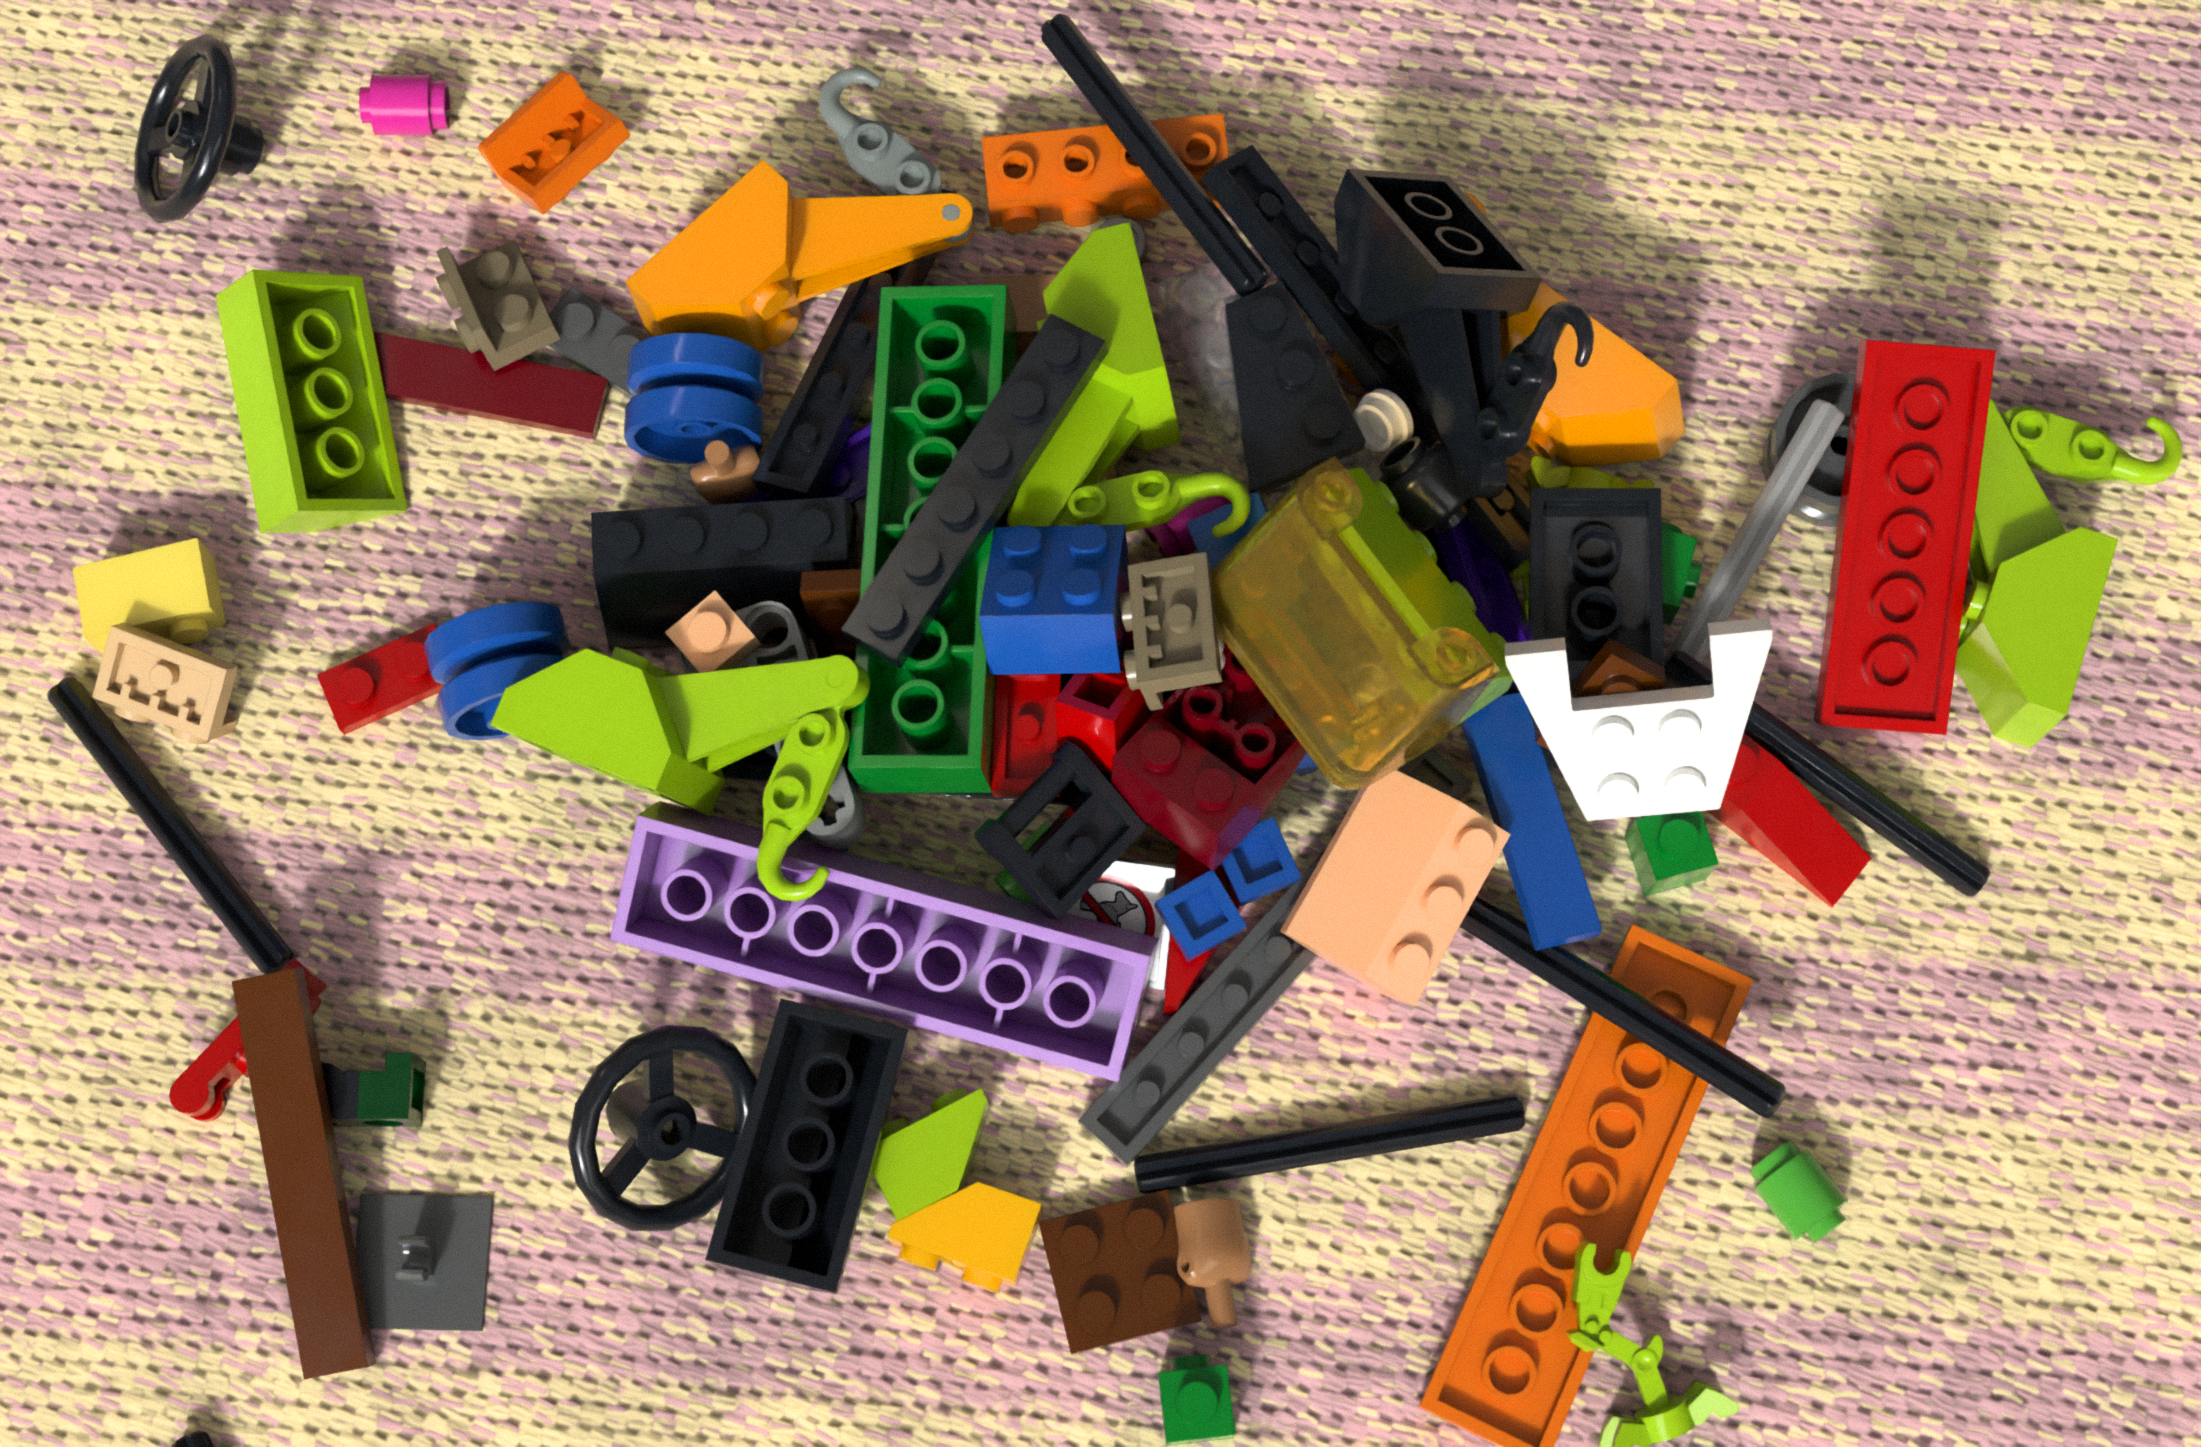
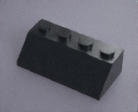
(668, 560)
(807, 1147)

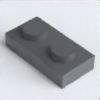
(595, 338)

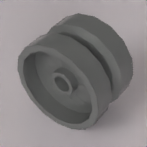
(1822, 493)

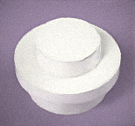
(1383, 420)

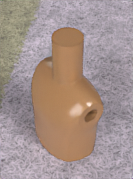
(726, 473)
(1213, 1253)

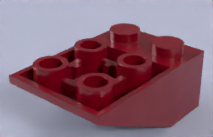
(1208, 764)

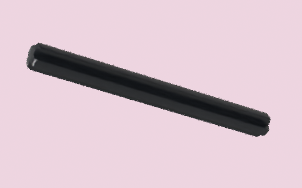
(1154, 155)
(1846, 787)
(170, 826)
(1627, 1009)
(1329, 1143)

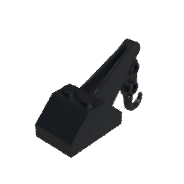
(1446, 276)

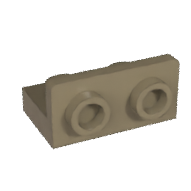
(498, 303)
(1171, 626)

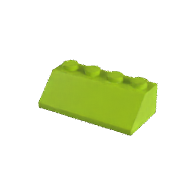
(310, 400)
(1408, 577)

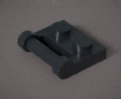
(1076, 845)

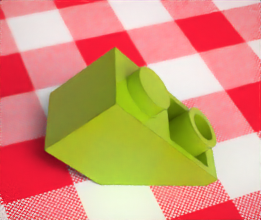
(933, 1155)

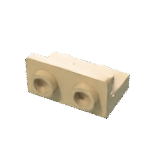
(166, 684)

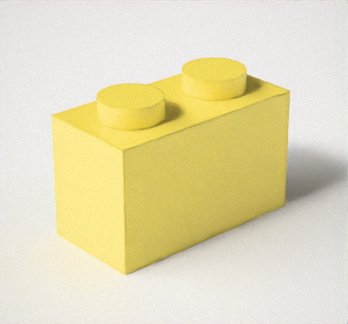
(158, 590)

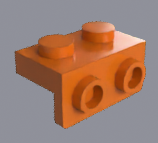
(552, 143)

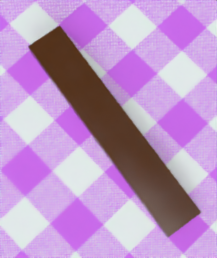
(303, 1173)

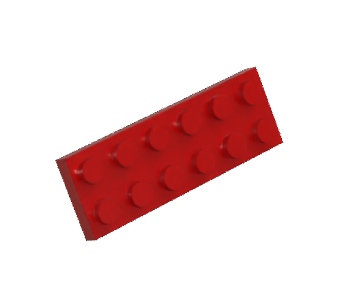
(1904, 536)

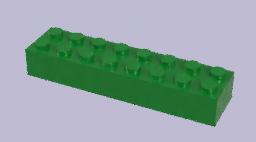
(935, 376)

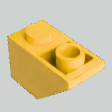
(973, 1229)

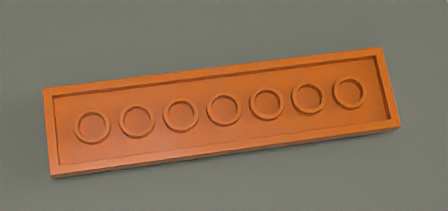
(1587, 1178)

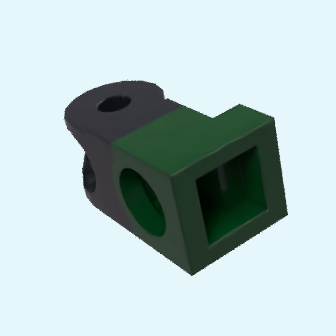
(377, 1097)

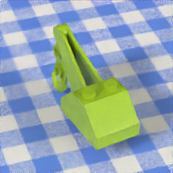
(1120, 406)
(2030, 577)
(681, 730)

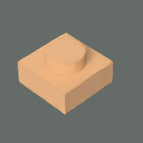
(712, 636)

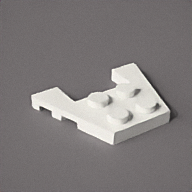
(1646, 747)

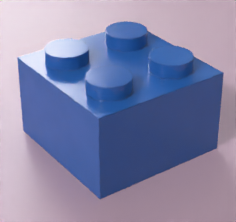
(1055, 600)

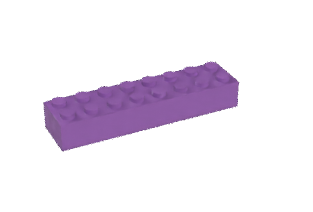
(886, 942)

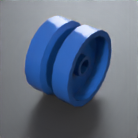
(692, 394)
(485, 654)

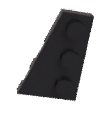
(1284, 392)

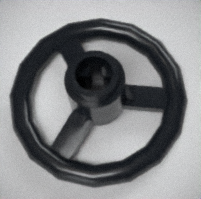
(200, 133)
(655, 1125)

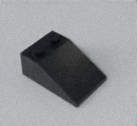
(1596, 571)

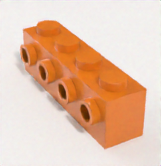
(1088, 173)

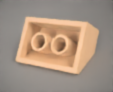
(1395, 885)

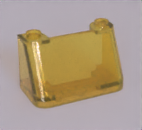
(1331, 643)

